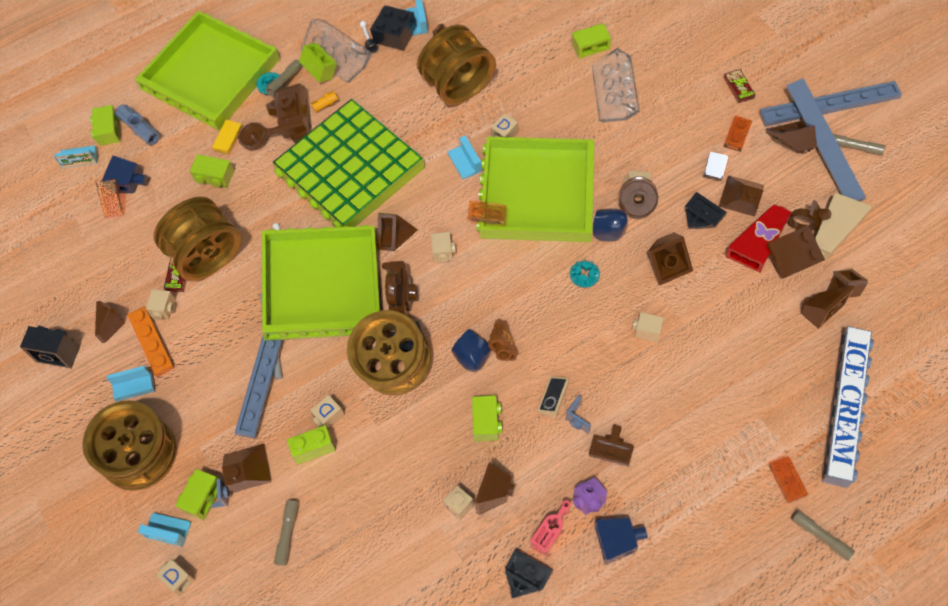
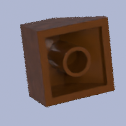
(795, 251)

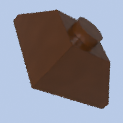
(796, 135)
(741, 196)
(670, 258)
(825, 305)
(246, 468)
(494, 489)

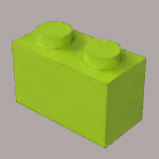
(591, 40)
(318, 62)
(105, 125)
(212, 171)
(485, 419)
(311, 445)
(198, 495)

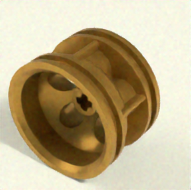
(456, 64)
(197, 238)
(416, 362)
(109, 433)

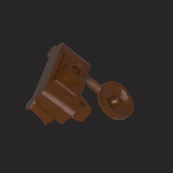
(291, 116)
(398, 287)

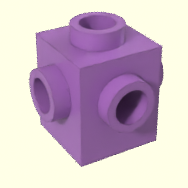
(589, 496)

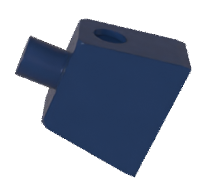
(126, 174)
(618, 538)

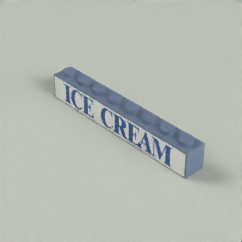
(847, 408)

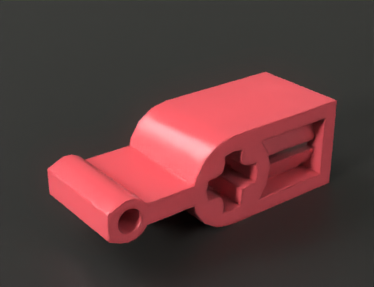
(546, 538)

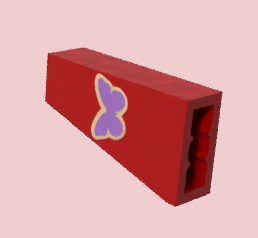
(751, 246)

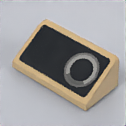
(553, 396)

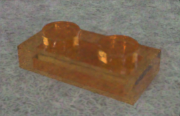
(738, 133)
(109, 198)
(486, 212)
(788, 480)

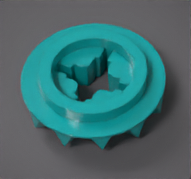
(265, 80)
(583, 280)

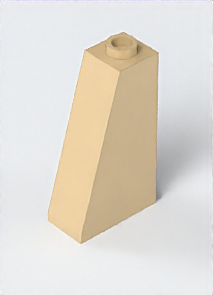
(845, 219)

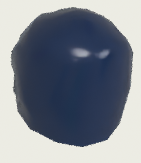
(609, 224)
(471, 351)

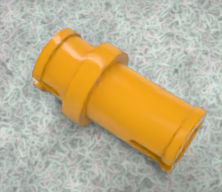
(326, 100)

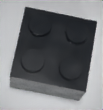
(393, 27)
(49, 346)

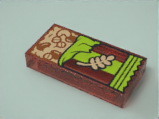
(739, 86)
(173, 281)

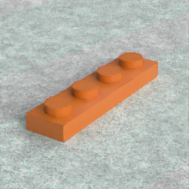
(150, 341)

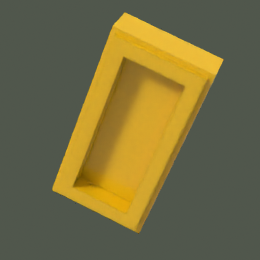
(227, 137)

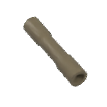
(277, 83)
(869, 147)
(835, 544)
(283, 546)

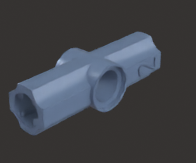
(137, 124)

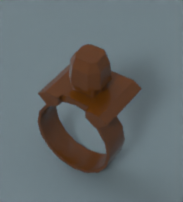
(816, 213)

